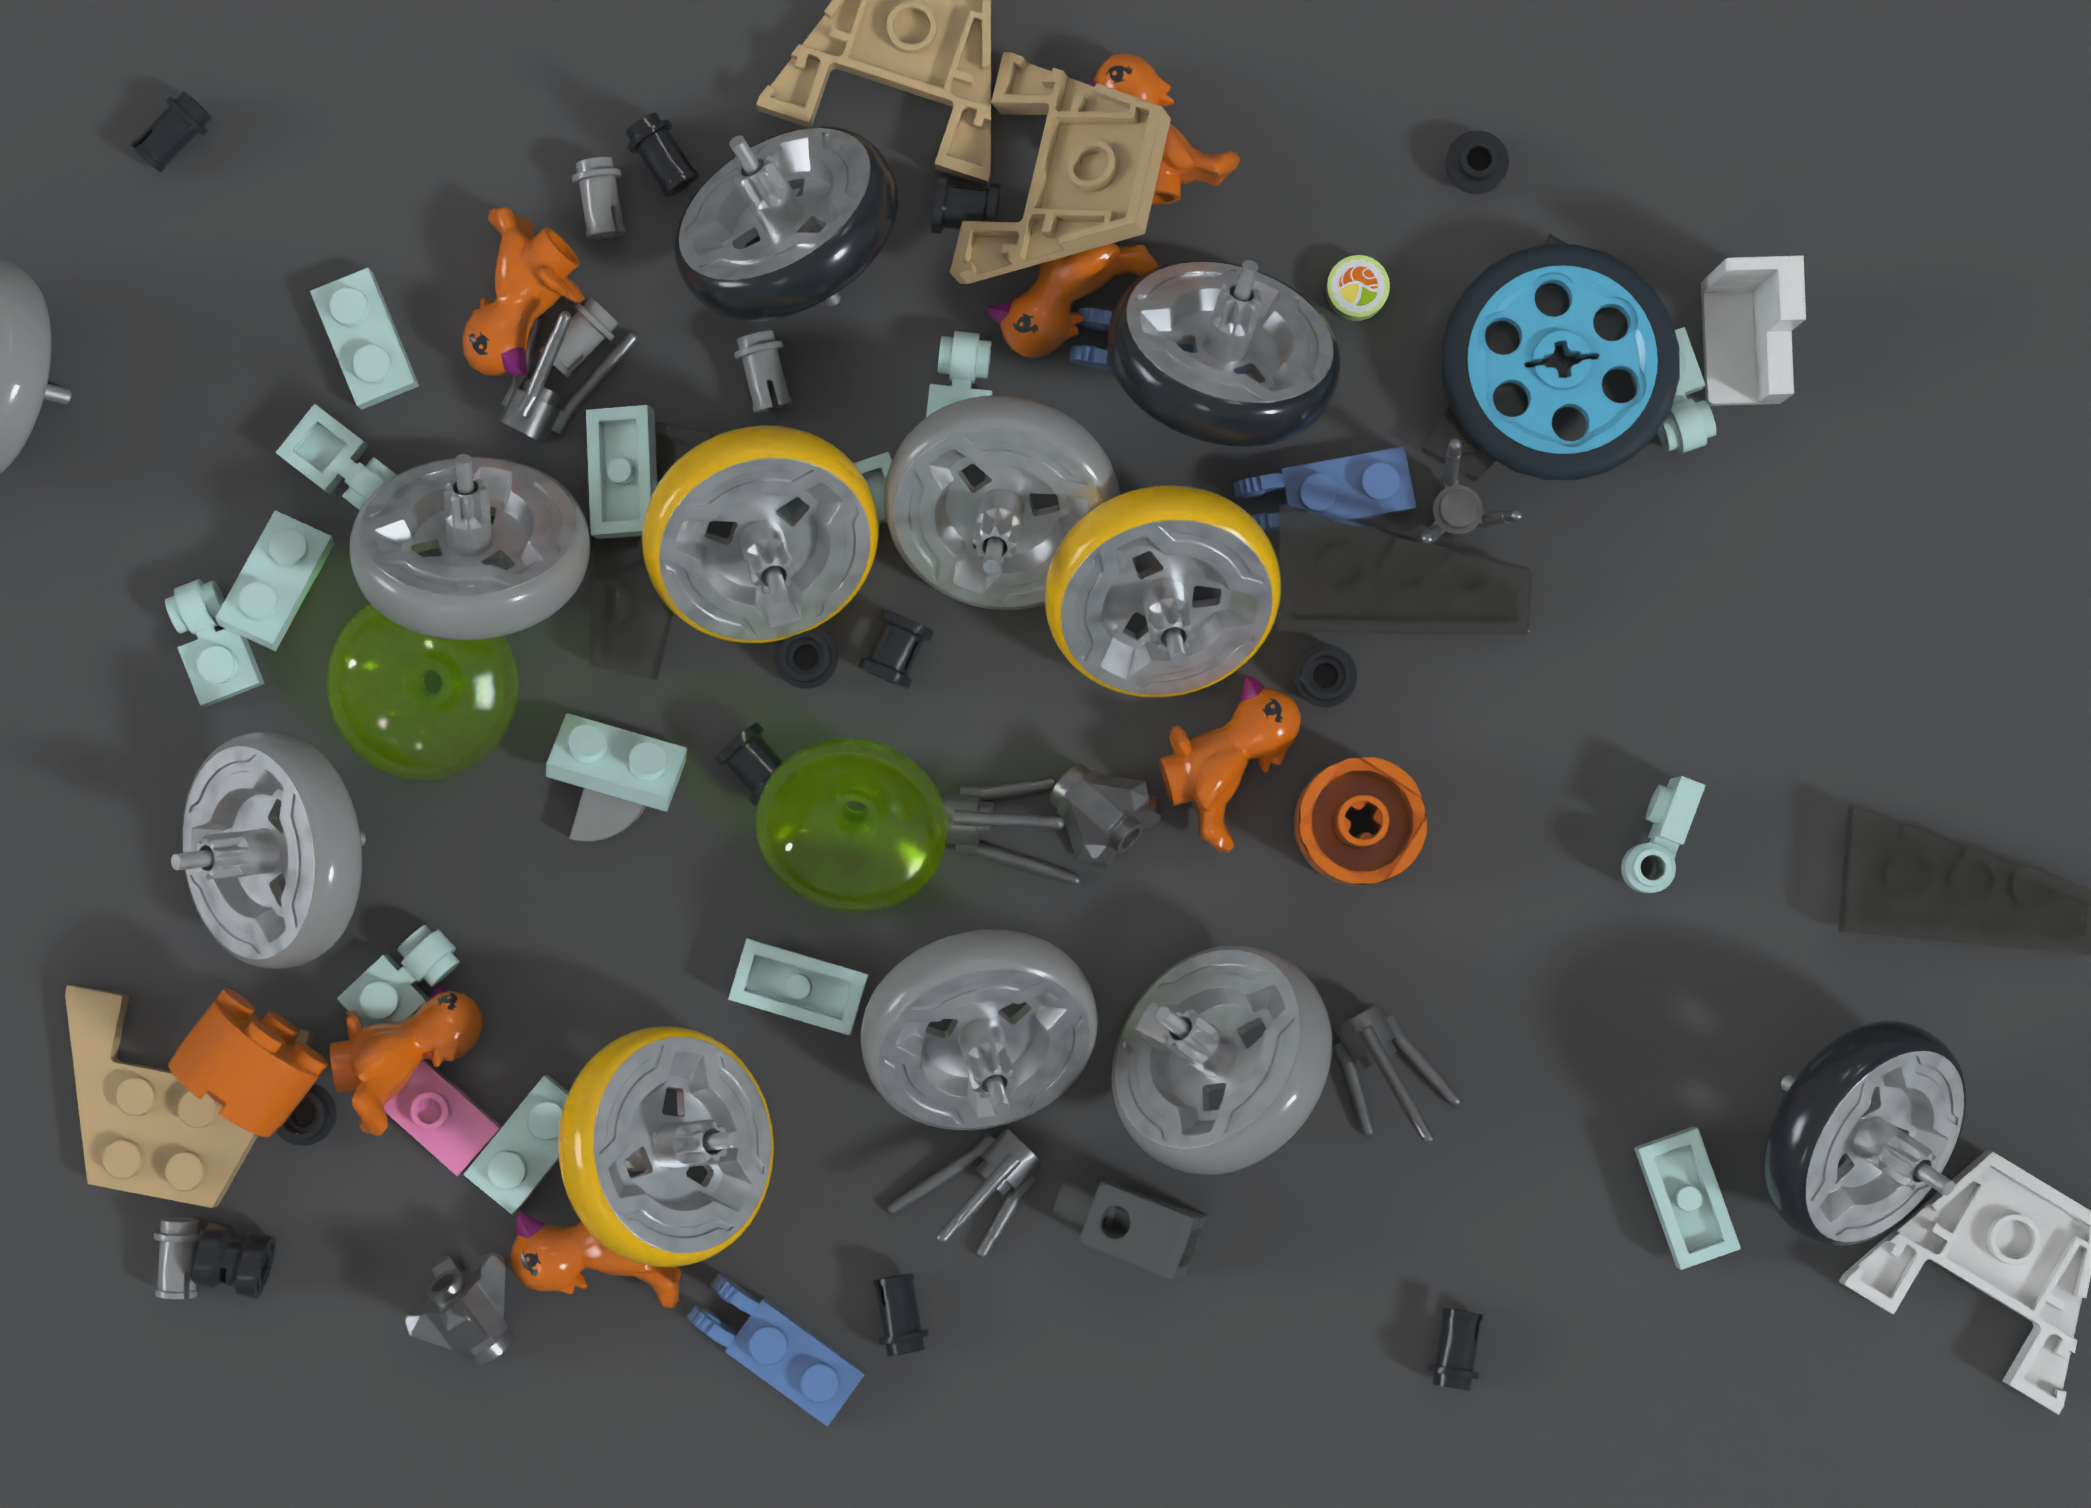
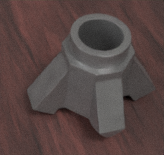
(1103, 813)
(464, 1309)

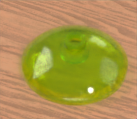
(391, 716)
(844, 855)

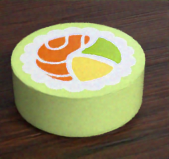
(1357, 287)

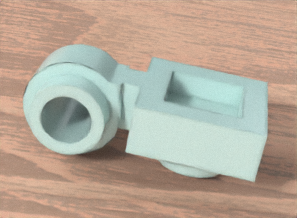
(964, 360)
(1687, 422)
(328, 453)
(219, 660)
(1672, 814)
(390, 992)

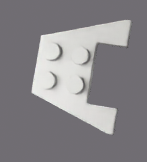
(2011, 1243)

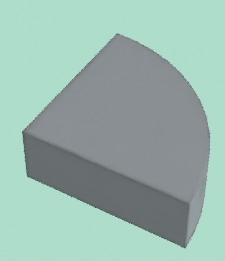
(603, 816)

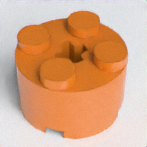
(1395, 814)
(247, 1063)

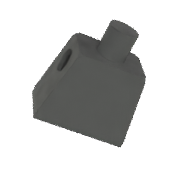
(1160, 1232)

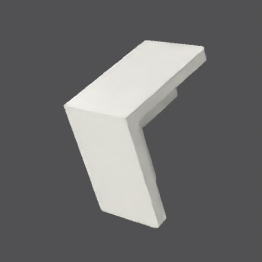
(1748, 329)

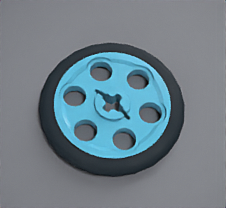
(1508, 295)

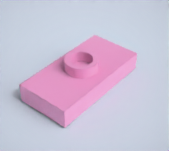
(442, 1118)

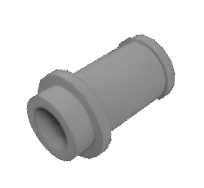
(600, 197)
(583, 335)
(763, 370)
(177, 1252)

